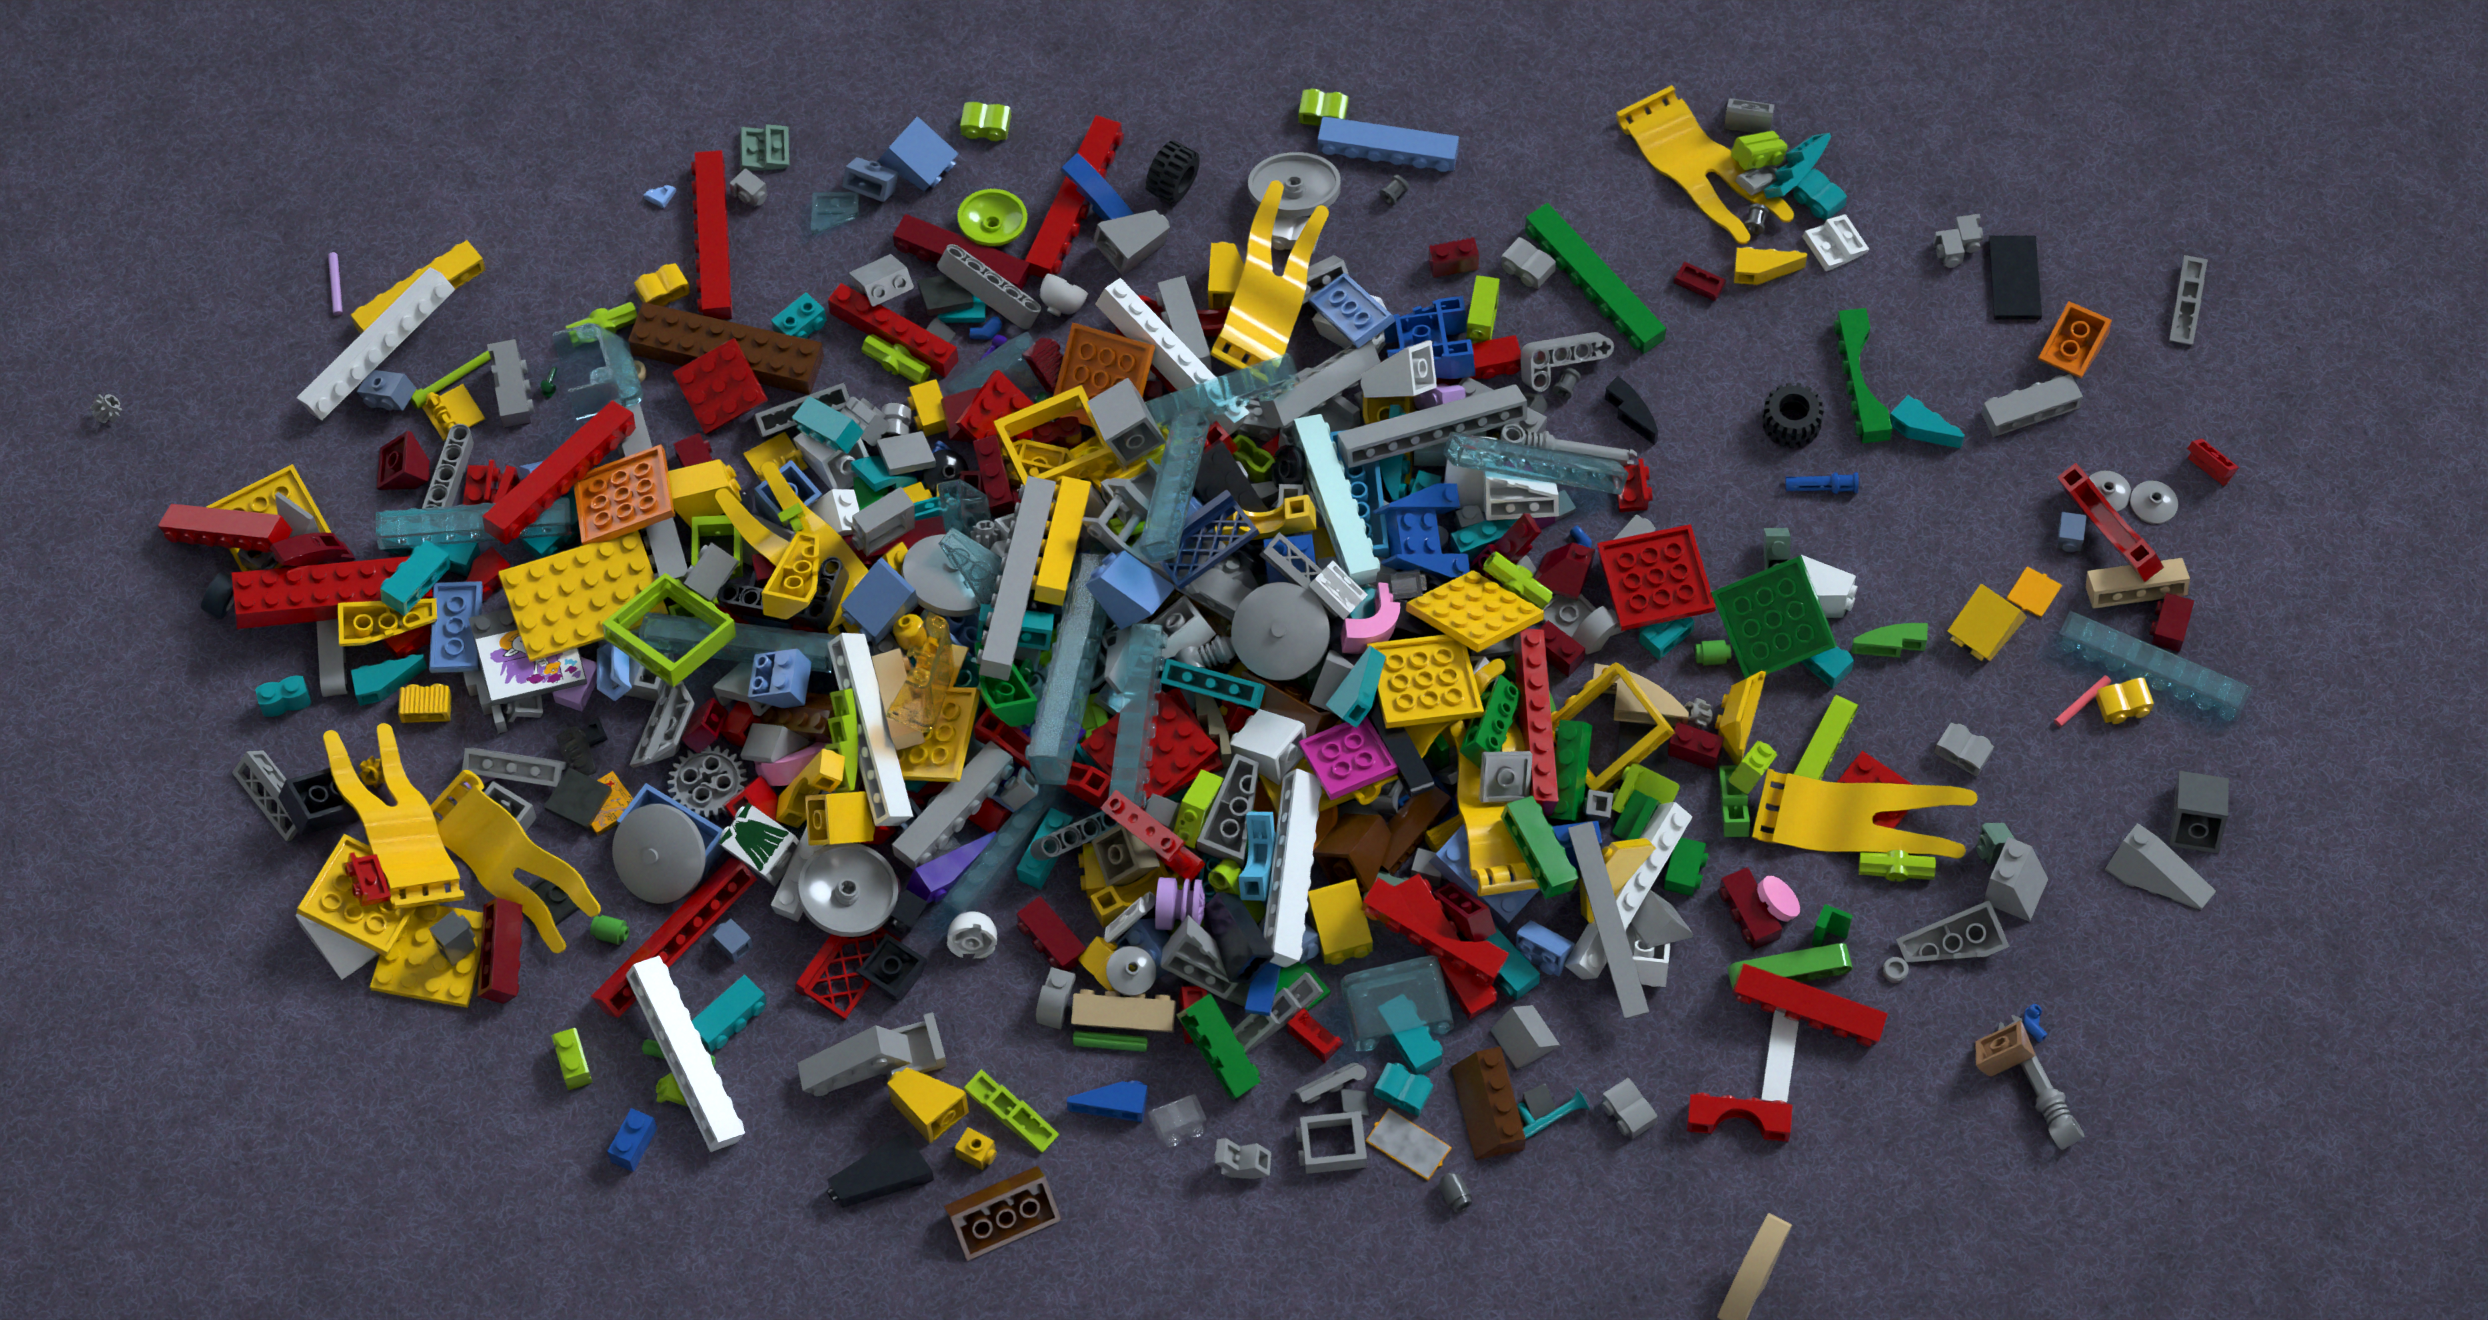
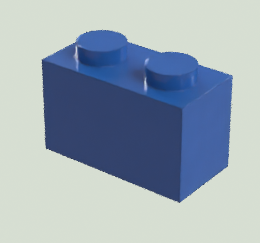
(632, 1140)

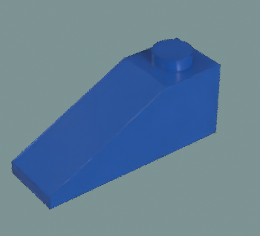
(1116, 1100)

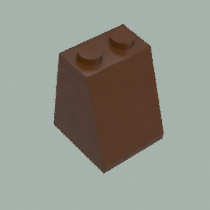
(1354, 850)

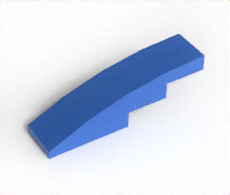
(1095, 189)

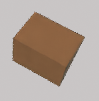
(2003, 1049)

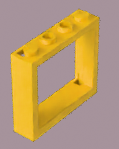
(1042, 413)
(1640, 750)

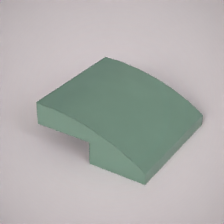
(764, 148)

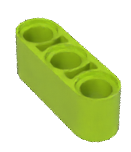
(1226, 879)

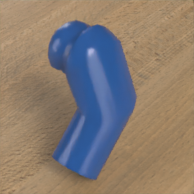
(988, 331)
(1580, 536)
(2031, 1022)

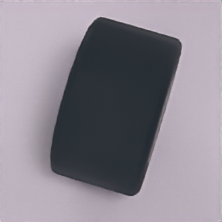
(218, 596)

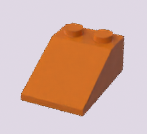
(2075, 340)

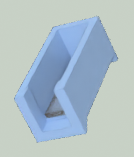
(612, 671)

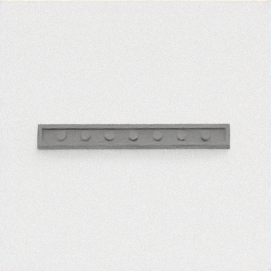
(1608, 920)

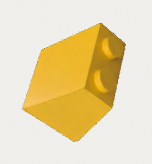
(1224, 274)
(695, 488)
(1986, 623)
(839, 818)
(1339, 922)
(927, 1102)

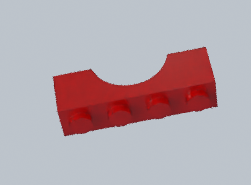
(1708, 1112)

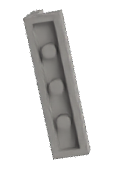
(1293, 575)
(513, 766)
(266, 772)

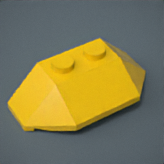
(1036, 458)
(1739, 714)
(1621, 861)

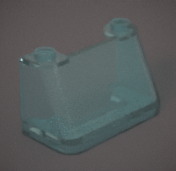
(1395, 1000)

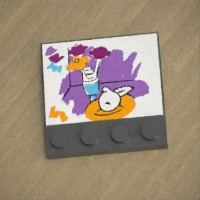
(507, 667)

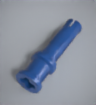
(1819, 483)

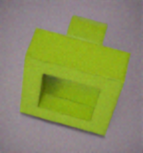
(792, 517)

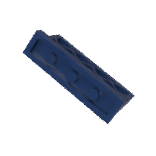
(1195, 529)

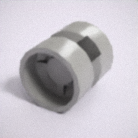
(899, 418)

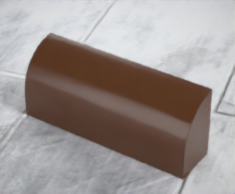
(1410, 824)

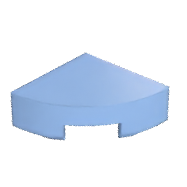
(660, 196)

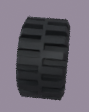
(1172, 172)
(1787, 430)

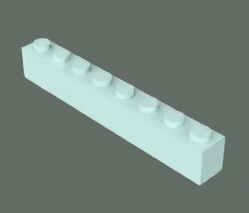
(1335, 499)

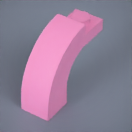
(1379, 628)
(789, 767)

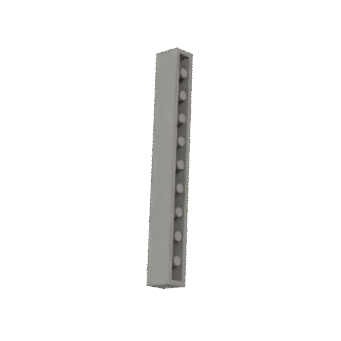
(661, 536)
(1017, 578)

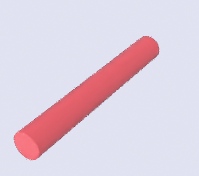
(2081, 702)

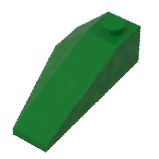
(1008, 699)

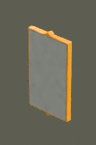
(1408, 1144)

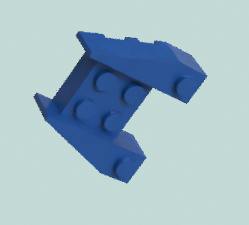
(1433, 323)
(1415, 533)

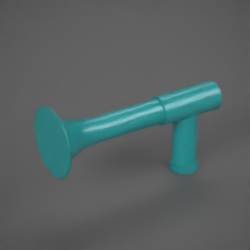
(1534, 1126)

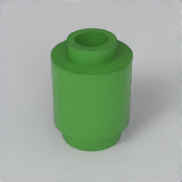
(1712, 652)
(609, 929)

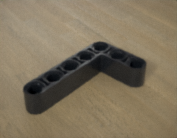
(820, 603)

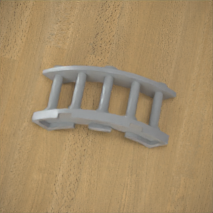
(1127, 493)

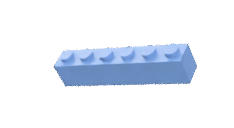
(1388, 144)

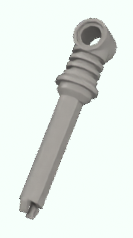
(1515, 434)
(1220, 650)
(2050, 1102)

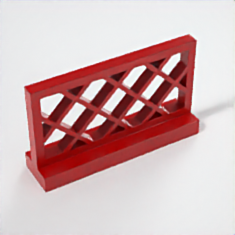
(826, 957)

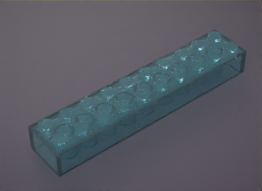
(1068, 678)

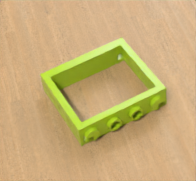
(672, 673)

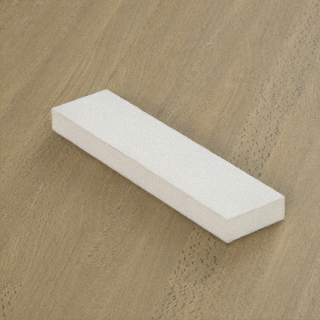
(1779, 1058)

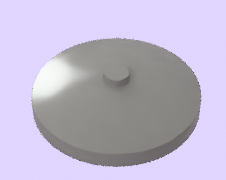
(1305, 178)
(936, 581)
(1280, 631)
(658, 853)
(847, 889)

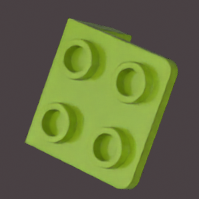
(1646, 782)

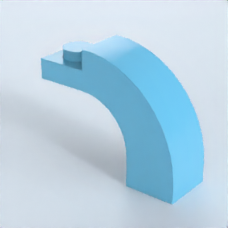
(1256, 876)

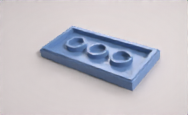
(1351, 310)
(451, 635)

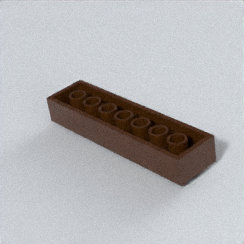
(684, 336)

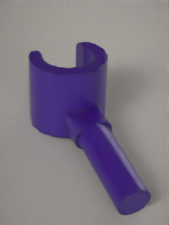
(997, 341)

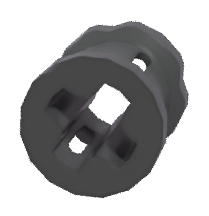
(1394, 189)
(1756, 219)
(1566, 383)

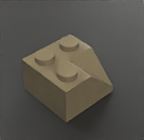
(1123, 856)

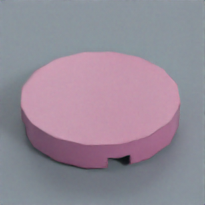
(1779, 897)

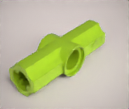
(611, 319)
(896, 359)
(1517, 580)
(1897, 865)

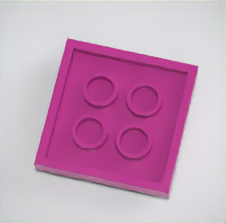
(1348, 757)

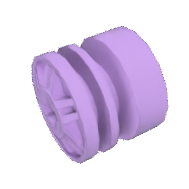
(1178, 904)

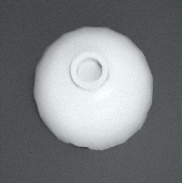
(1061, 296)
(972, 935)

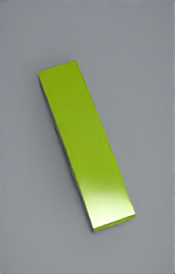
(844, 736)
(1011, 1111)

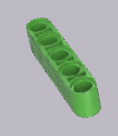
(1802, 964)

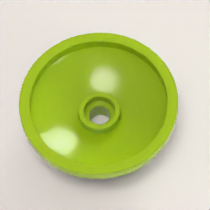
(990, 209)

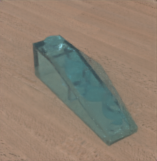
(1005, 358)
(975, 562)

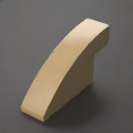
(1631, 710)
(1755, 1269)

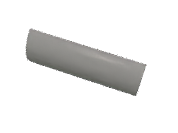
(781, 416)

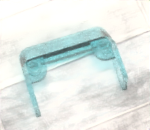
(613, 382)

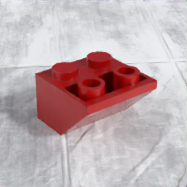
(757, 794)

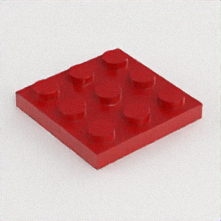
(720, 386)
(993, 401)
(1869, 770)

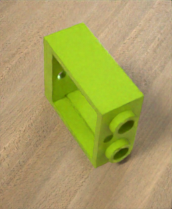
(1483, 309)
(716, 527)
(1196, 807)

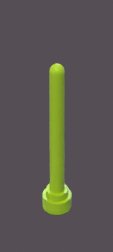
(419, 397)

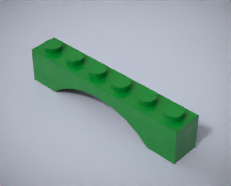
(1872, 417)

